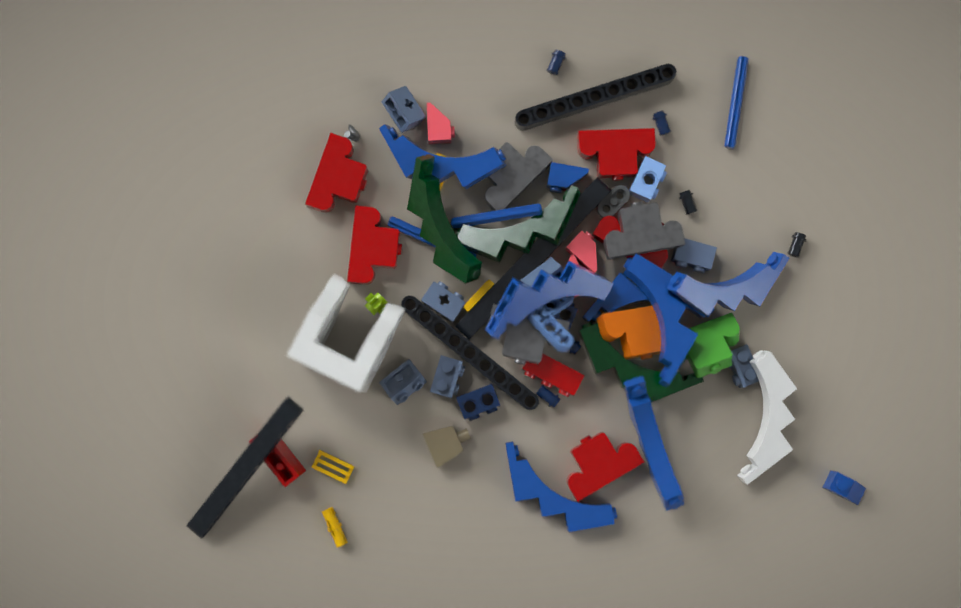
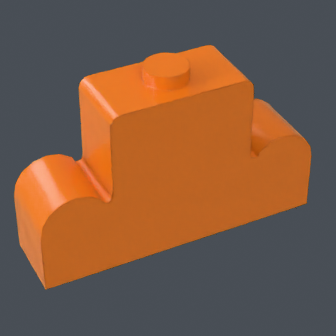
(636, 329)

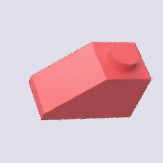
(439, 126)
(584, 250)

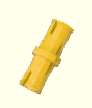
(334, 527)

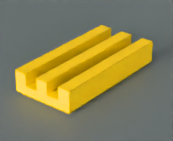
(478, 295)
(335, 476)

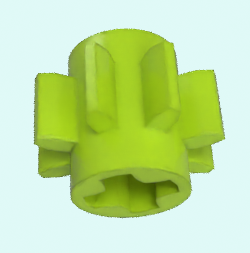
(375, 303)

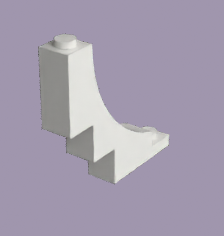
(770, 443)

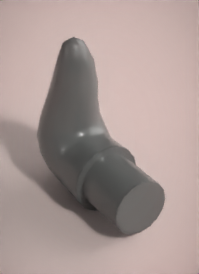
(352, 134)

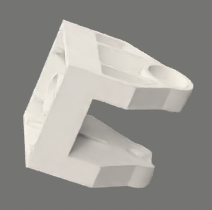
(310, 340)

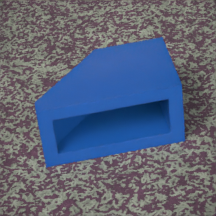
(563, 176)
(844, 487)

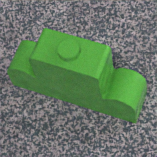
(710, 349)

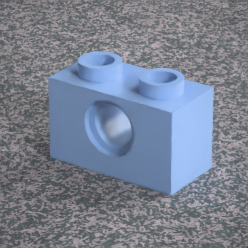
(652, 169)

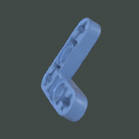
(548, 319)

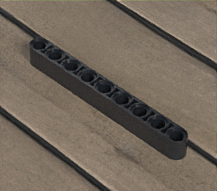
(601, 90)
(464, 344)
(245, 467)

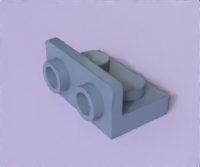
(741, 367)
(447, 376)
(403, 382)

